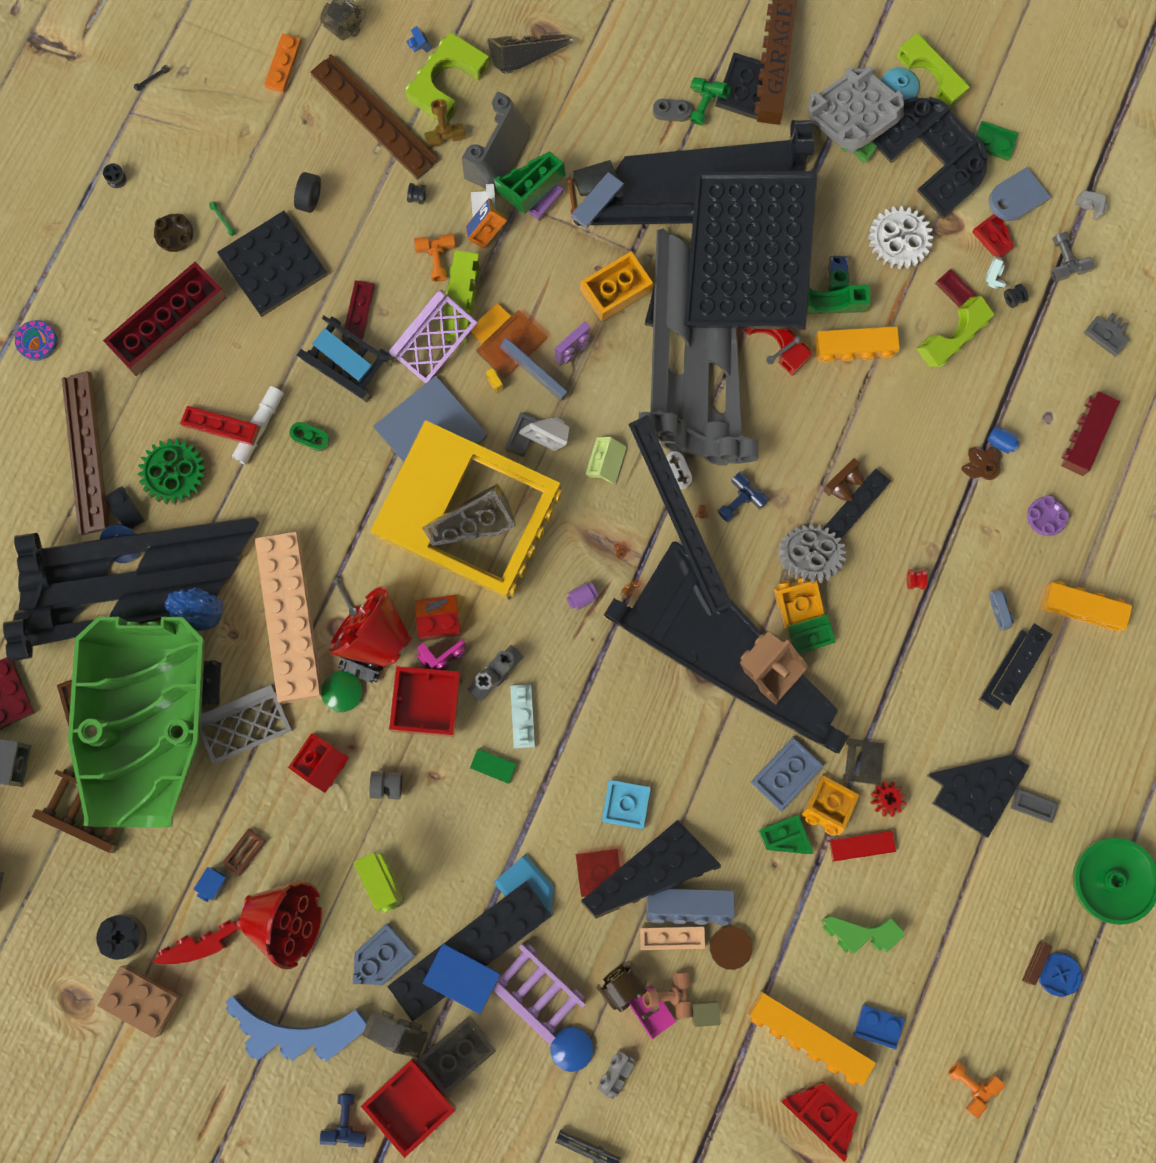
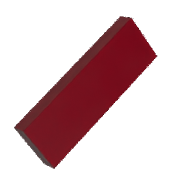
(359, 308)

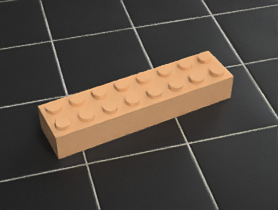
(288, 618)

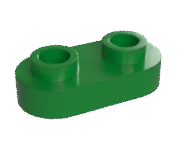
(310, 436)

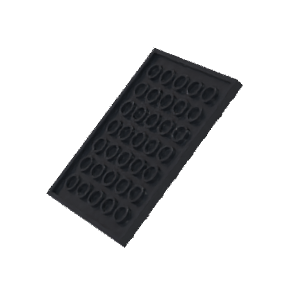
(751, 250)

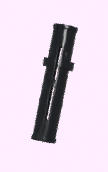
(564, 1137)

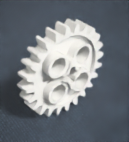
(895, 222)

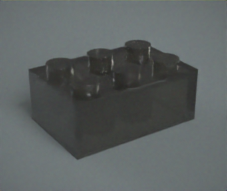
(457, 1055)

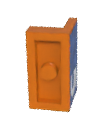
(485, 224)

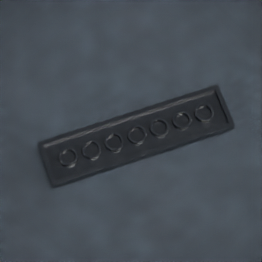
(480, 940)

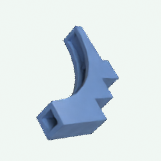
(294, 1040)

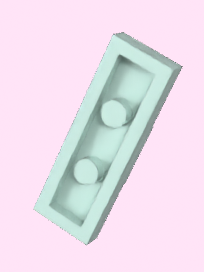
(522, 716)

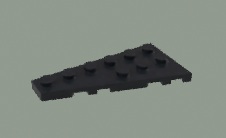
(656, 868)

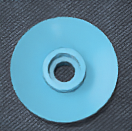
(910, 86)

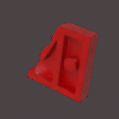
(994, 236)

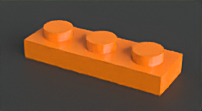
(283, 63)

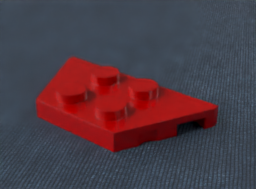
(824, 1115)

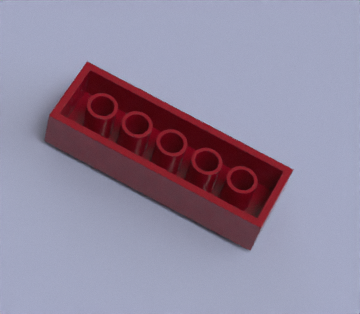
(165, 318)

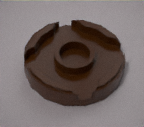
(730, 947)

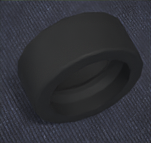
(307, 192)

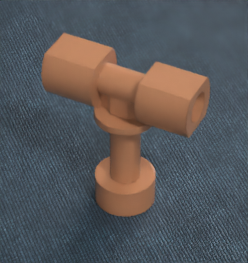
(677, 996)

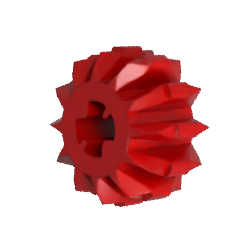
(894, 795)

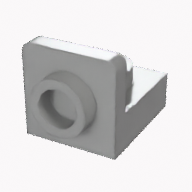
(1092, 200)

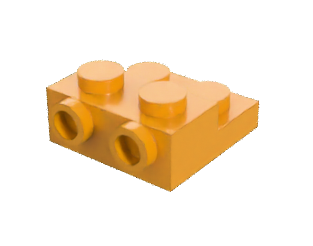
(798, 600)
(830, 806)

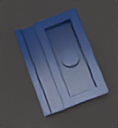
(879, 1027)

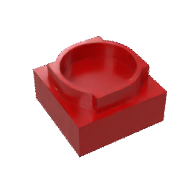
(425, 701)
(408, 1107)

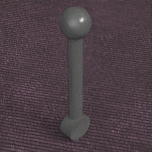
(770, 359)
(352, 611)

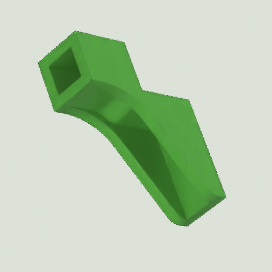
(853, 937)

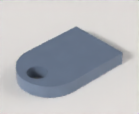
(1019, 195)

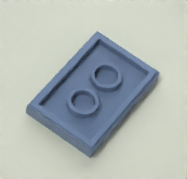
(787, 774)

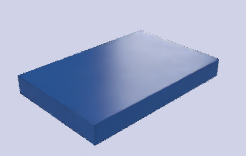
(461, 978)

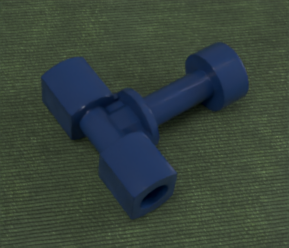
(746, 494)
(343, 1133)

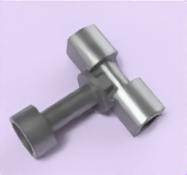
(1071, 264)

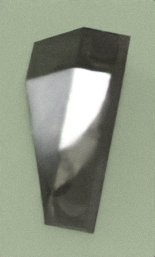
(515, 54)
(478, 517)

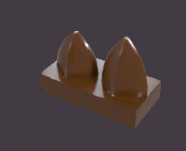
(838, 486)

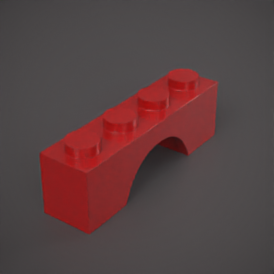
(794, 357)

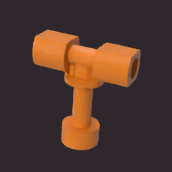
(435, 248)
(980, 1092)

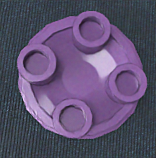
(1047, 516)

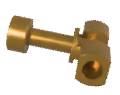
(443, 129)

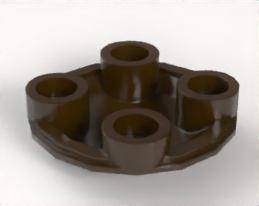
(173, 232)

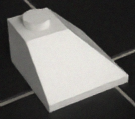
(548, 433)

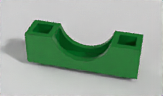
(847, 300)

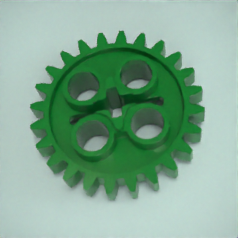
(185, 482)

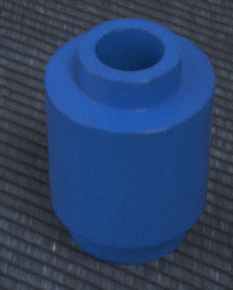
(1003, 439)

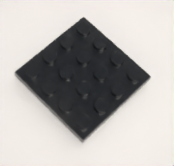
(272, 263)

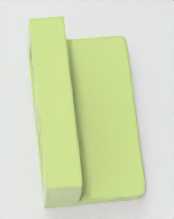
(606, 459)

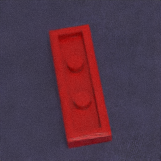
(862, 846)

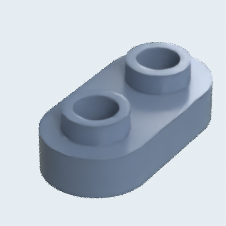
(1003, 616)

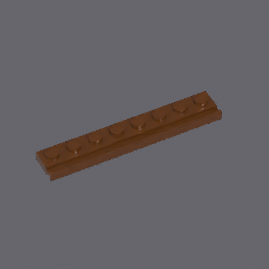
(374, 116)
(85, 453)

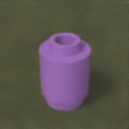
(582, 596)

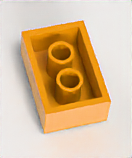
(616, 286)

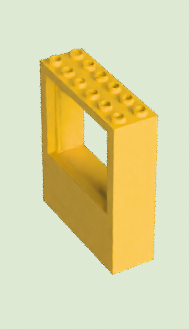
(426, 490)

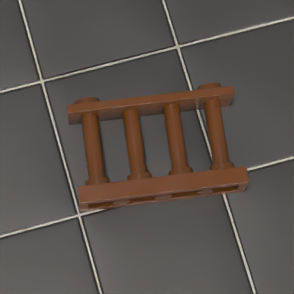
(67, 823)

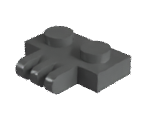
(1108, 334)

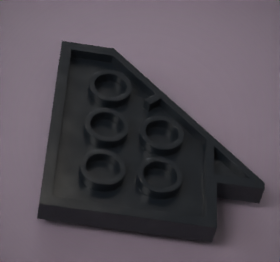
(979, 791)

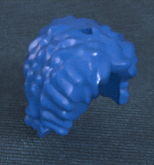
(196, 607)

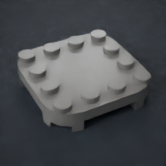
(856, 108)

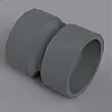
(385, 785)

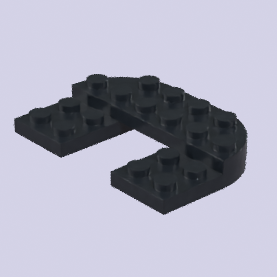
(949, 141)

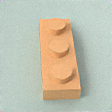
(672, 938)

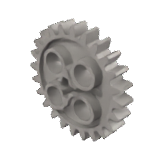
(812, 553)

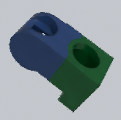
(838, 273)

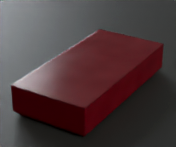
(955, 288)

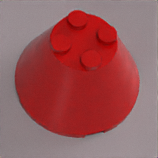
(373, 633)
(283, 922)

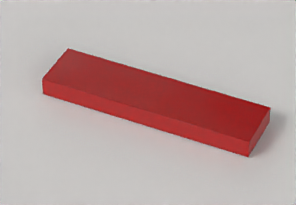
(220, 425)

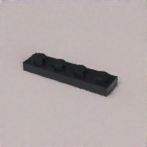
(862, 499)

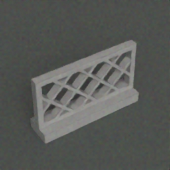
(234, 707)

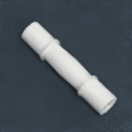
(266, 409)

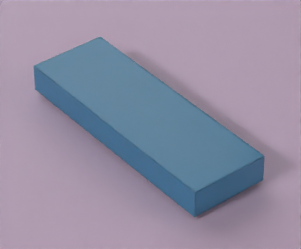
(342, 355)

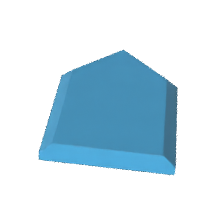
(524, 871)

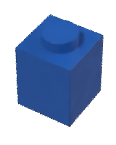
(210, 884)

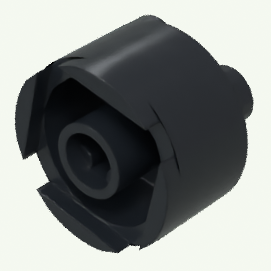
(108, 936)

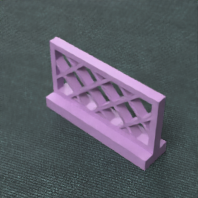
(418, 326)

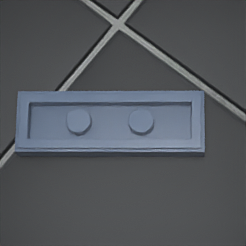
(597, 200)

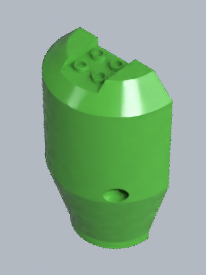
(146, 704)

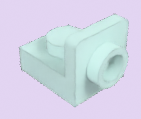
(995, 269)

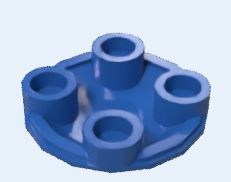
(571, 1049)

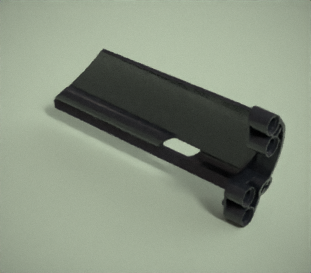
(663, 184)

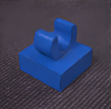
(419, 40)

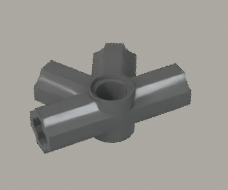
(495, 672)

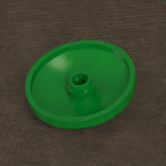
(1115, 881)

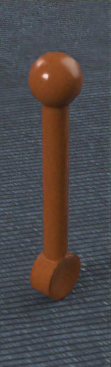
(570, 180)

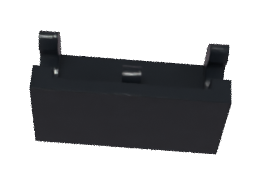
(211, 682)

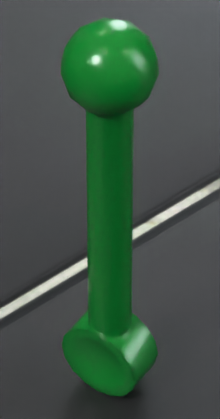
(213, 206)

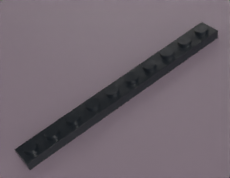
(680, 514)

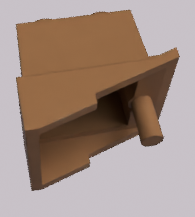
(773, 666)

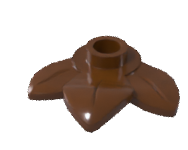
(980, 461)

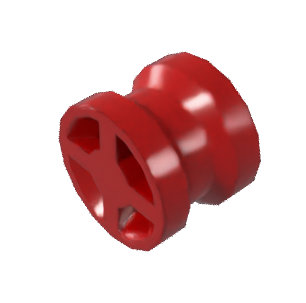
(917, 579)

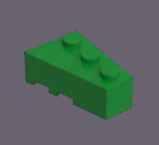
(532, 182)

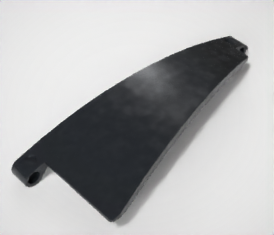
(680, 624)

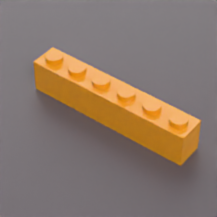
(811, 1038)

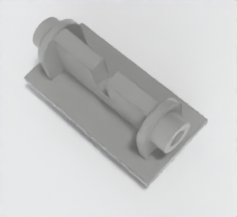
(619, 1065)

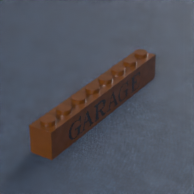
(775, 61)

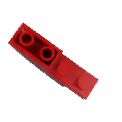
(191, 949)

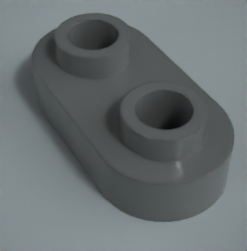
(672, 110)

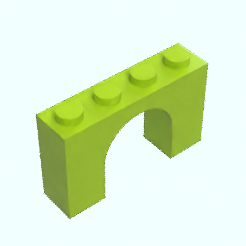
(451, 53)
(379, 882)

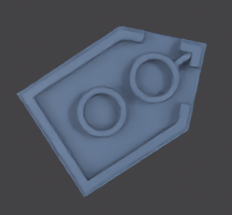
(381, 957)

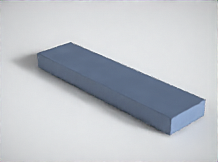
(533, 369)

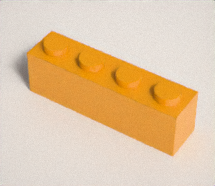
(856, 343)
(1086, 607)

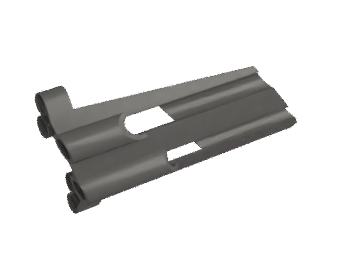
(681, 403)

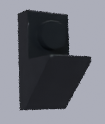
(124, 508)

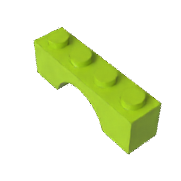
(919, 54)
(972, 316)

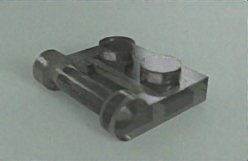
(870, 762)

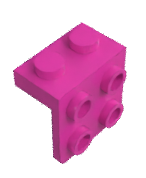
(441, 663)

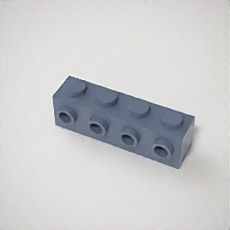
(691, 906)

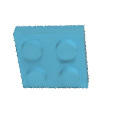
(626, 804)

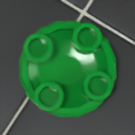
(341, 691)

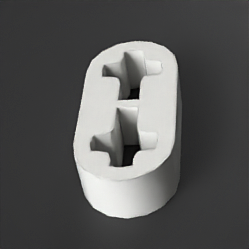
(683, 468)

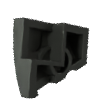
(590, 176)

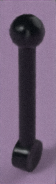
(165, 69)

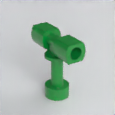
(708, 92)

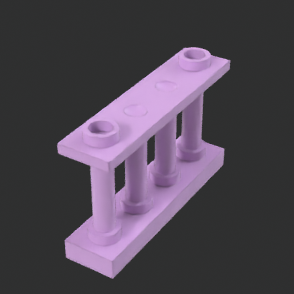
(530, 1015)

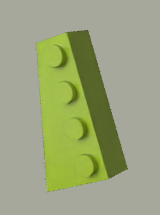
(462, 290)

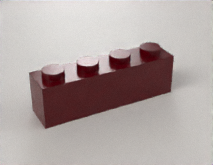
(1090, 433)

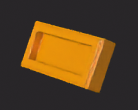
(490, 323)

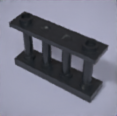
(344, 378)
(1015, 667)

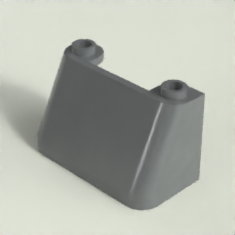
(503, 148)

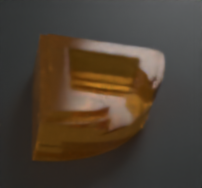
(629, 589)

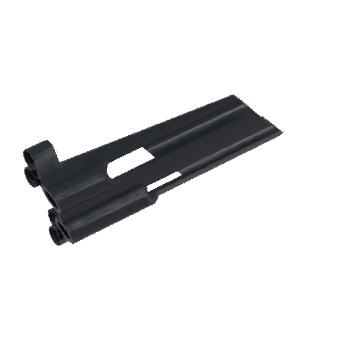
(69, 577)

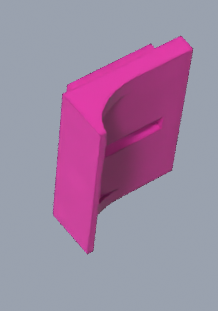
(655, 1022)

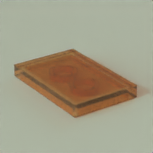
(519, 332)

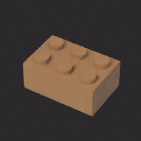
(140, 1001)

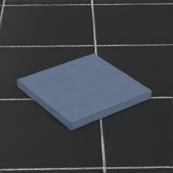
(429, 403)

